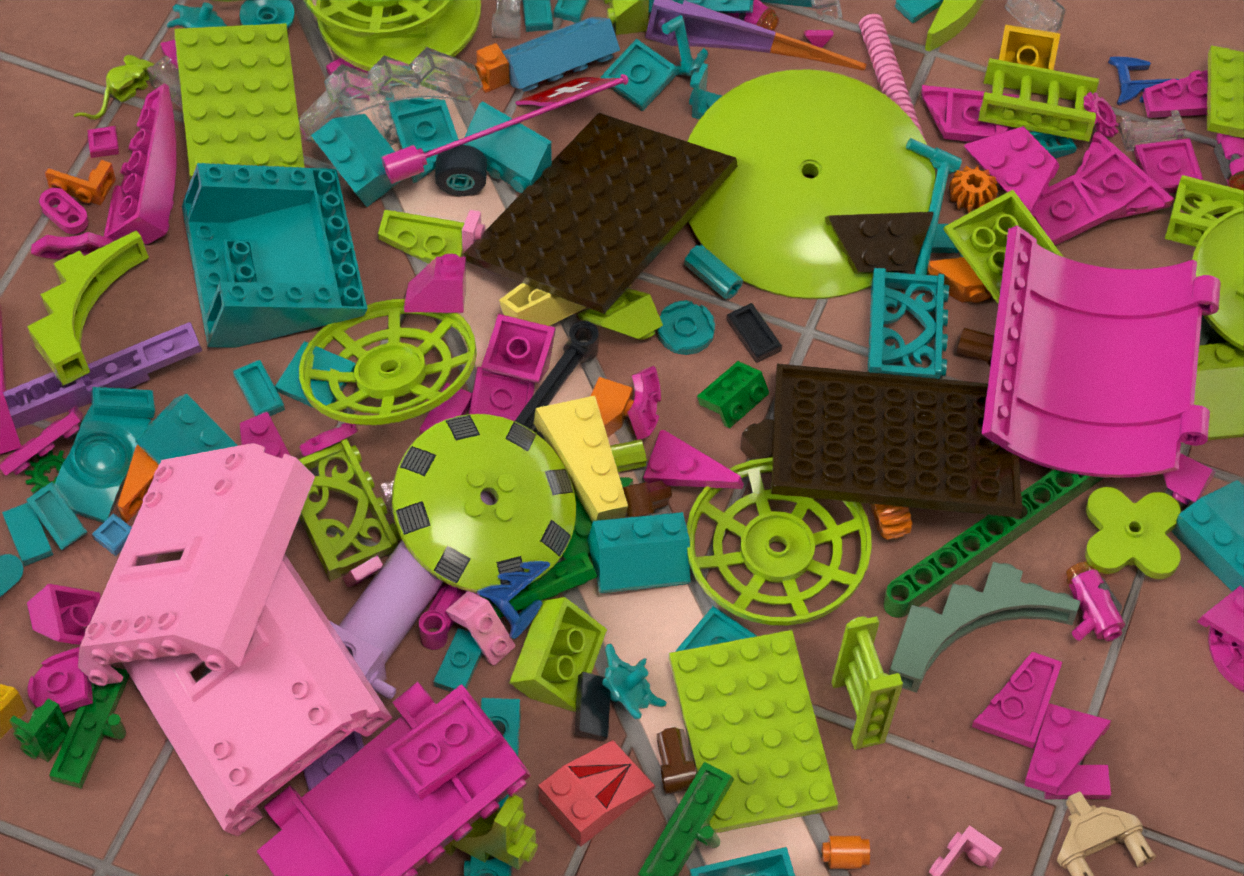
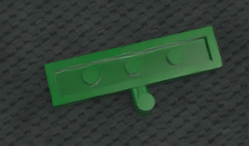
(563, 576)
(87, 732)
(689, 823)

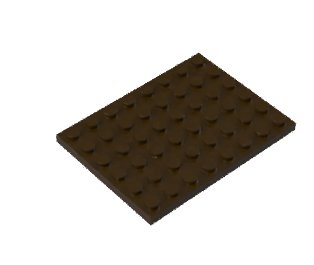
(601, 212)
(889, 442)

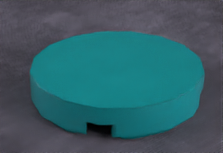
(686, 327)

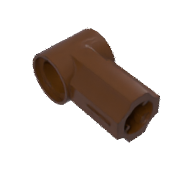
(976, 345)
(646, 497)
(676, 767)

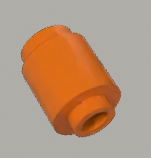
(846, 852)

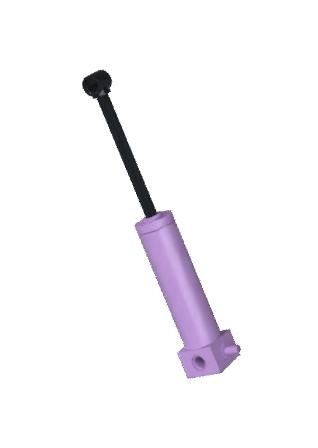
(406, 588)

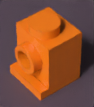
(492, 67)

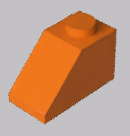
(962, 280)

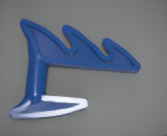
(1129, 88)
(502, 594)

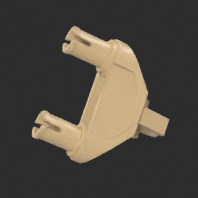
(1097, 829)

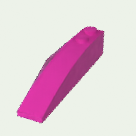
(149, 176)

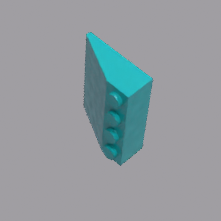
(1215, 532)

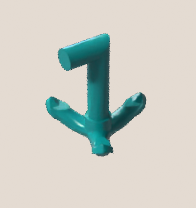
(688, 64)

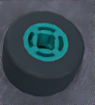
(461, 171)

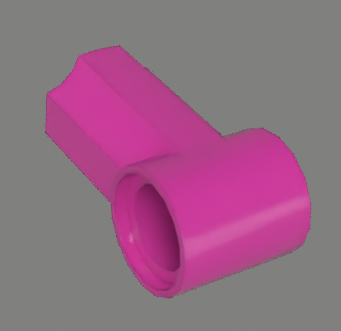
(438, 618)

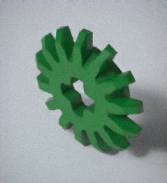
(44, 466)

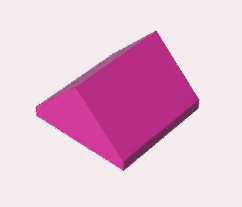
(519, 349)

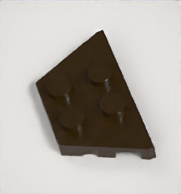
(881, 239)

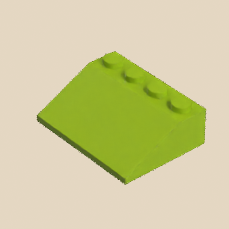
(984, 233)
(1221, 389)

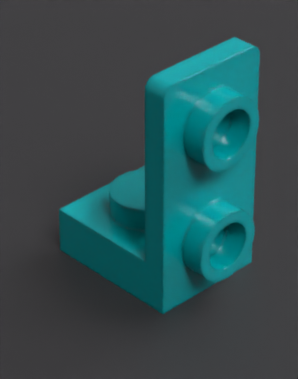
(700, 98)

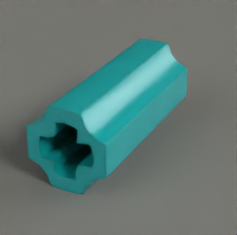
(713, 271)

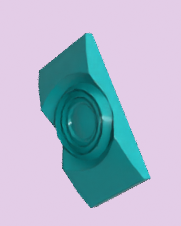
(99, 463)

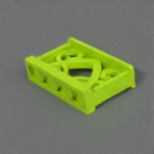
(1208, 200)
(329, 548)

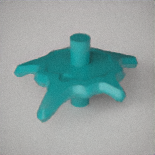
(196, 17)
(629, 684)

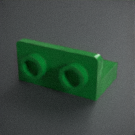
(734, 393)
(44, 731)

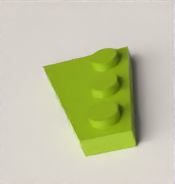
(421, 235)

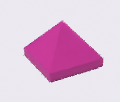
(818, 37)

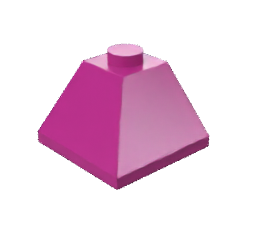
(1189, 480)
(63, 612)

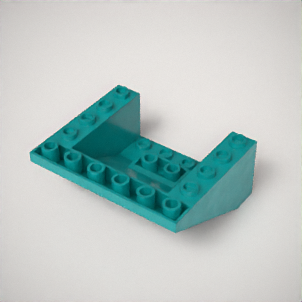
(270, 251)

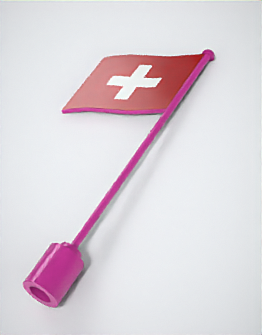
(410, 160)

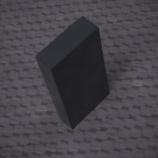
(754, 332)
(592, 707)

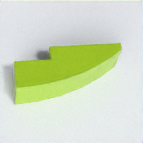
(950, 21)

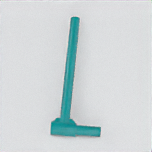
(946, 164)

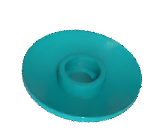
(267, 12)

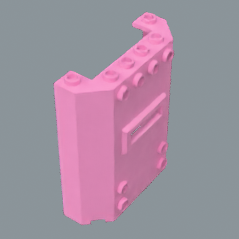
(234, 522)
(270, 718)

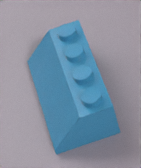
(561, 51)

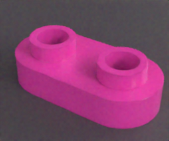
(66, 211)

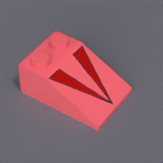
(593, 791)

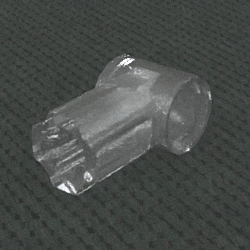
(507, 20)

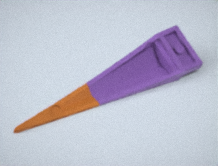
(718, 30)

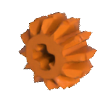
(972, 188)
(892, 520)

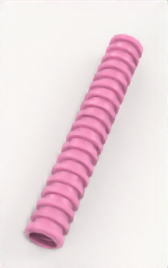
(886, 64)

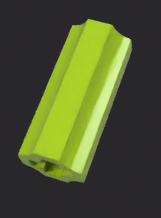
(629, 455)

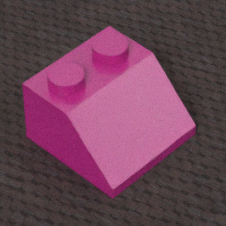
(438, 286)

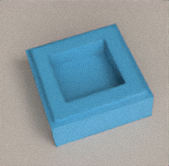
(112, 534)

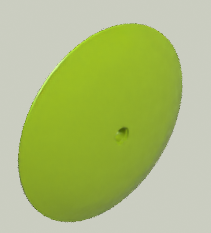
(772, 217)

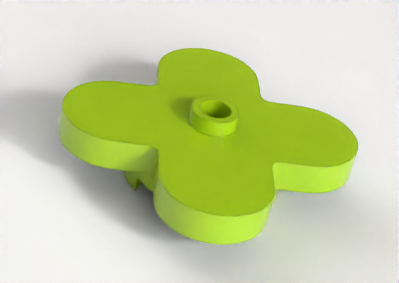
(1132, 533)

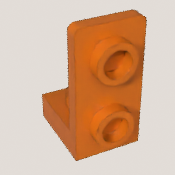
(93, 190)

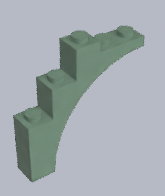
(1003, 599)

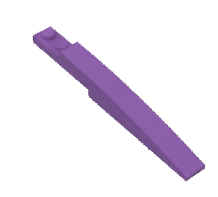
(124, 369)

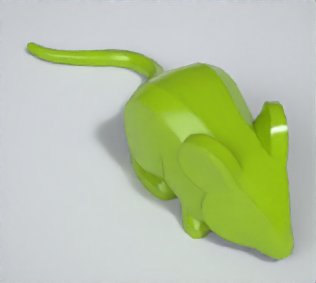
(123, 82)

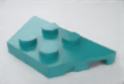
(424, 125)

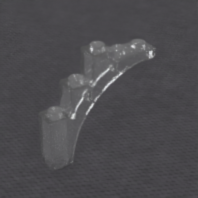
(388, 81)

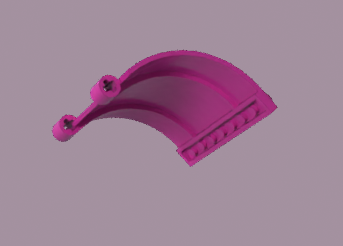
(1096, 363)
(371, 819)

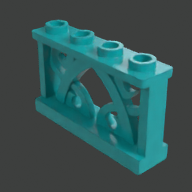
(883, 297)

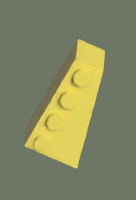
(537, 305)
(580, 441)

